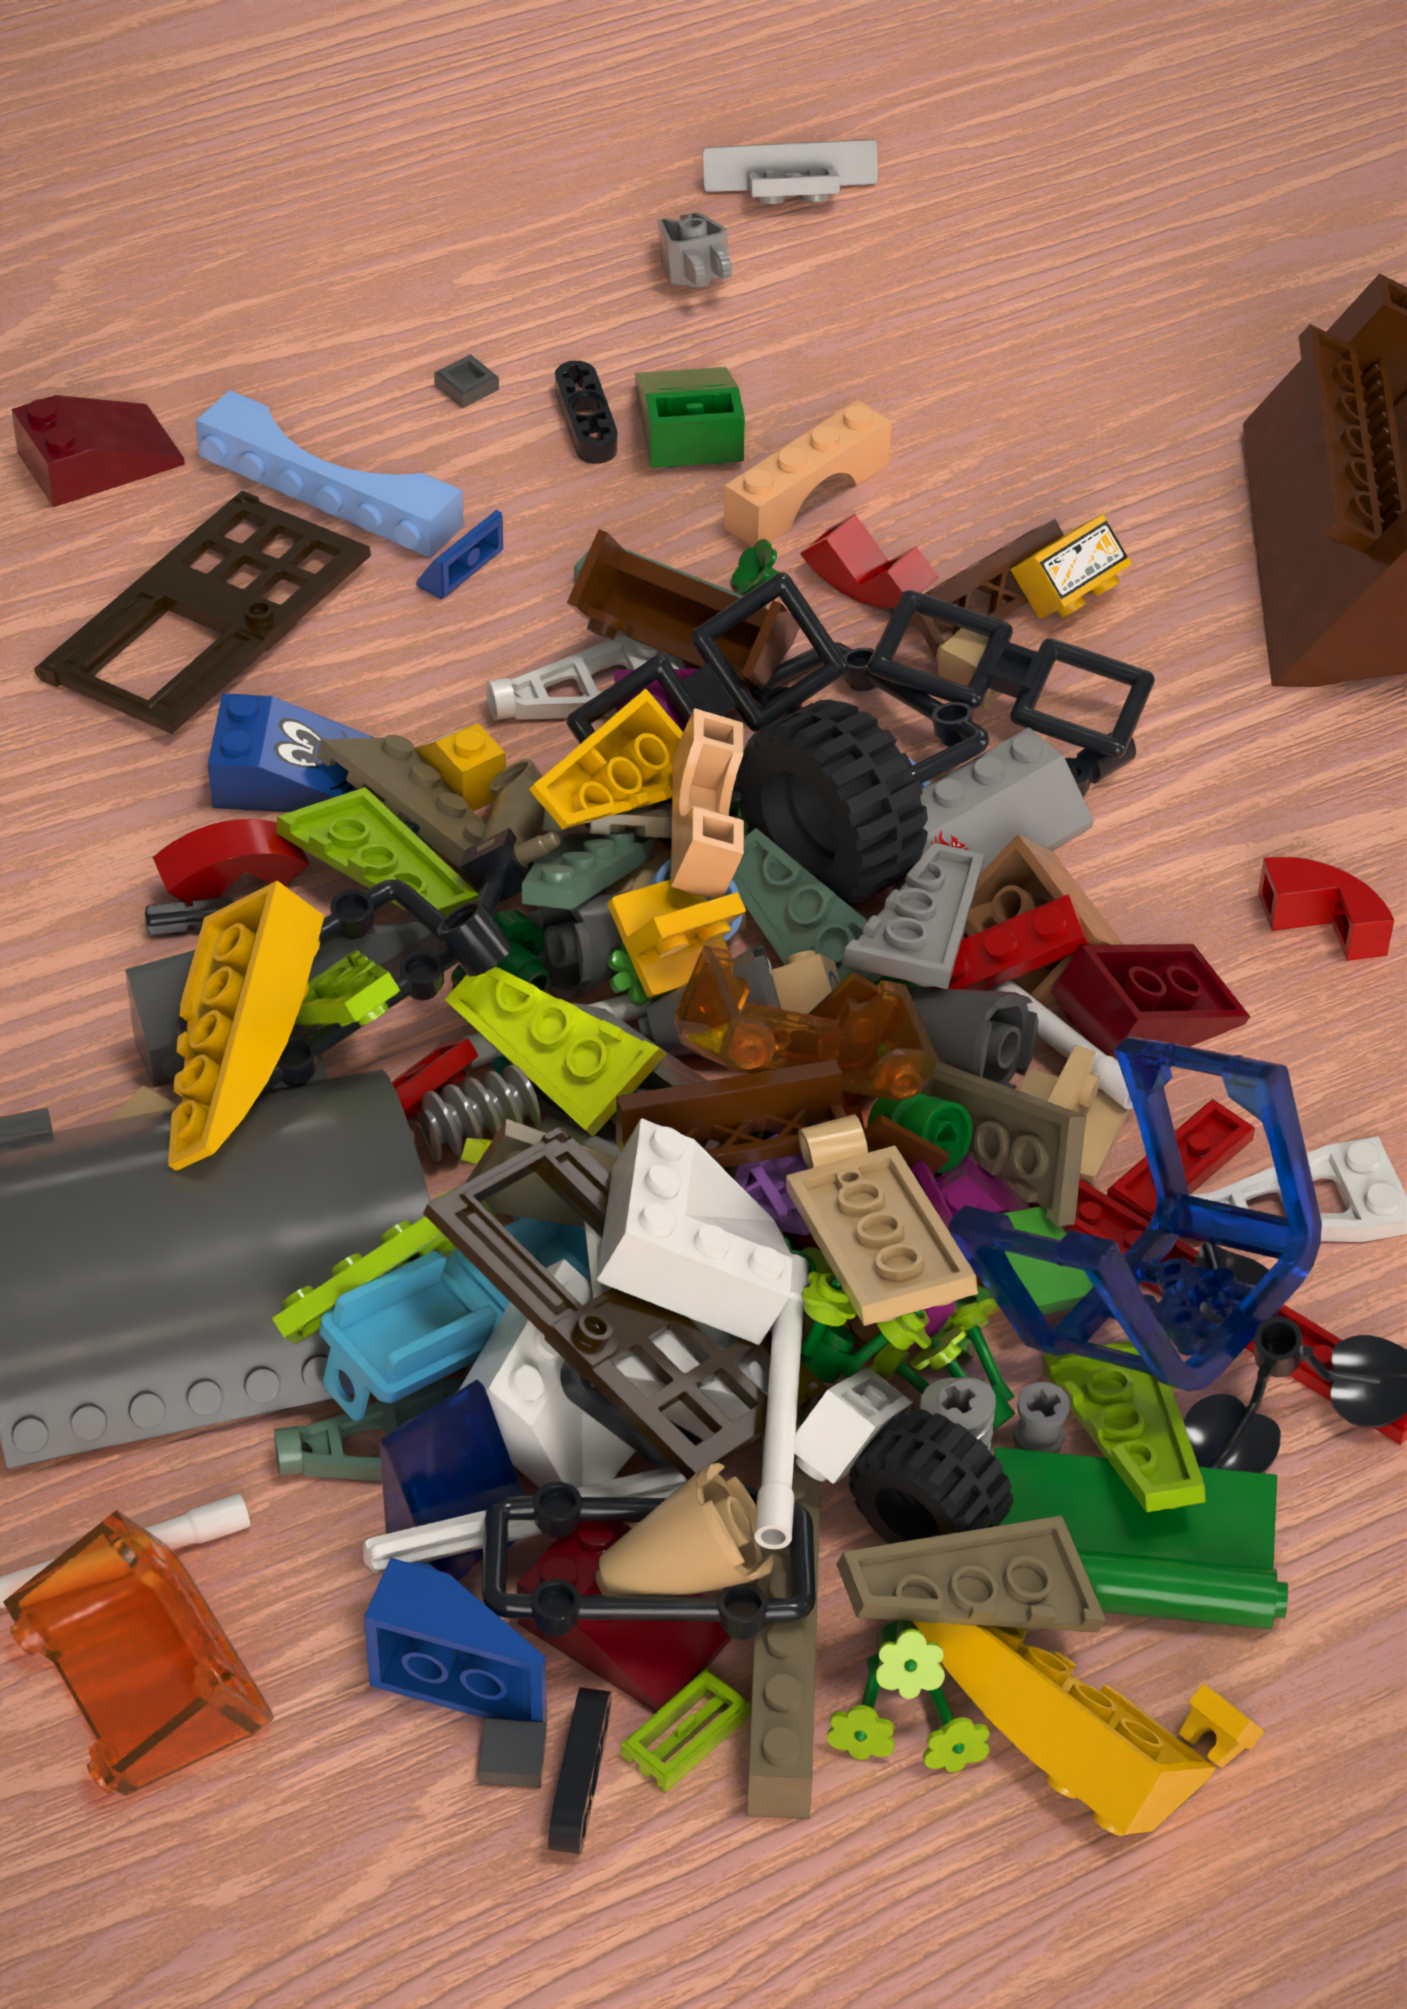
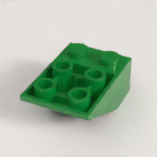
(691, 416)

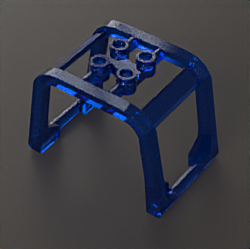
(1295, 1240)

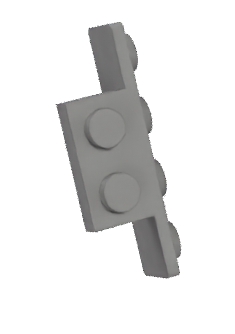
(790, 168)

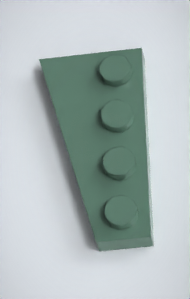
(583, 866)

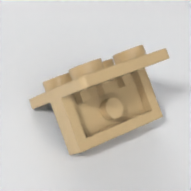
(1079, 1092)

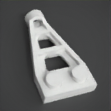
(526, 694)
(1364, 1180)

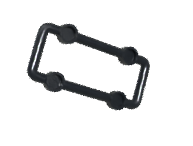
(951, 720)
(352, 918)
(558, 1606)

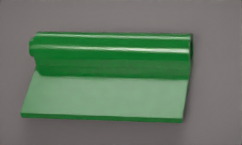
(1172, 1564)

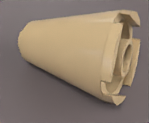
(688, 1543)

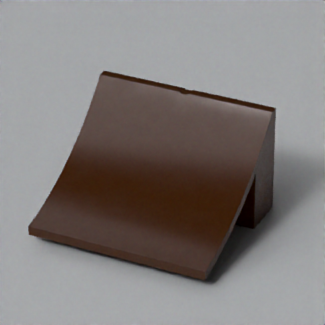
(1334, 498)

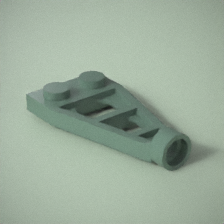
(326, 1436)

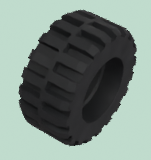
(835, 798)

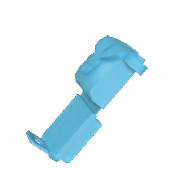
(427, 1317)

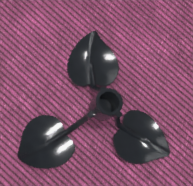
(1365, 1391)

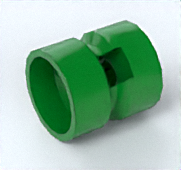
(933, 1119)

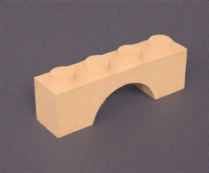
(771, 492)
(704, 836)

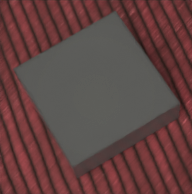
(466, 381)
(512, 1752)

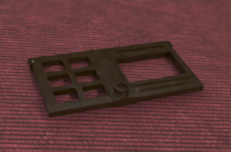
(242, 615)
(615, 1322)

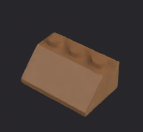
(1022, 880)

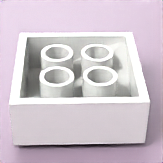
(692, 1237)
(539, 1424)

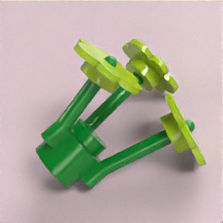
(943, 1354)
(910, 1665)

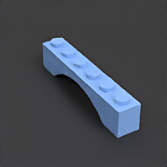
(400, 507)

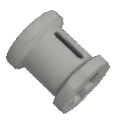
(1042, 1414)

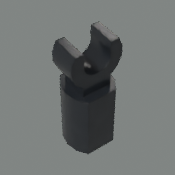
(1094, 767)

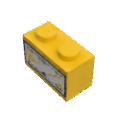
(1072, 567)

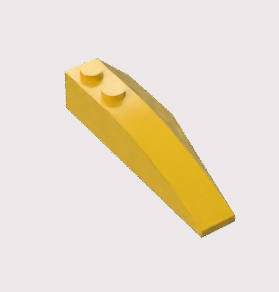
(238, 1013)
(1082, 1737)

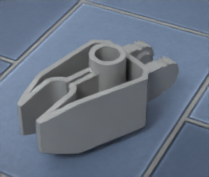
(694, 250)

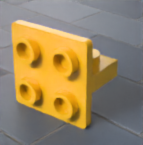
(668, 930)

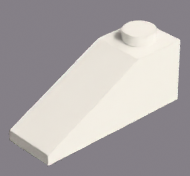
(846, 1424)

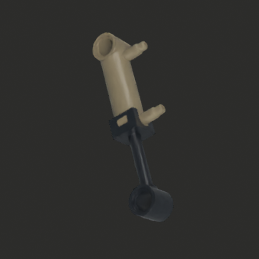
(498, 869)

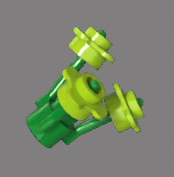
(829, 1345)

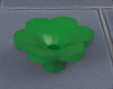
(754, 567)

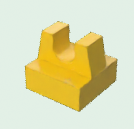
(1230, 1725)

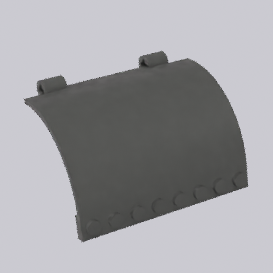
(153, 1290)

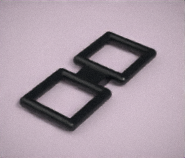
(1012, 672)
(716, 685)

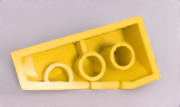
(615, 768)

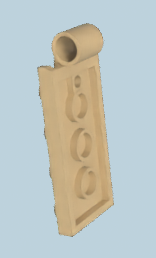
(875, 1225)

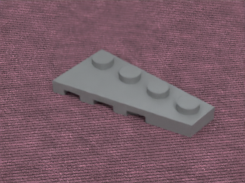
(922, 921)

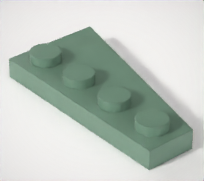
(795, 906)

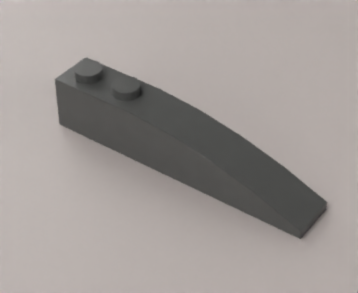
(158, 988)

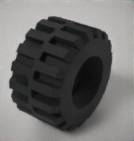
(928, 1480)

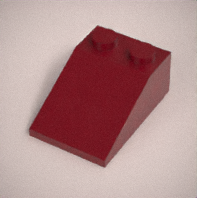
(90, 445)
(1146, 993)
(636, 1656)

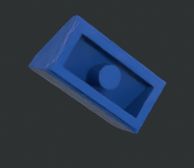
(464, 557)

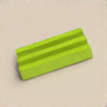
(654, 1762)

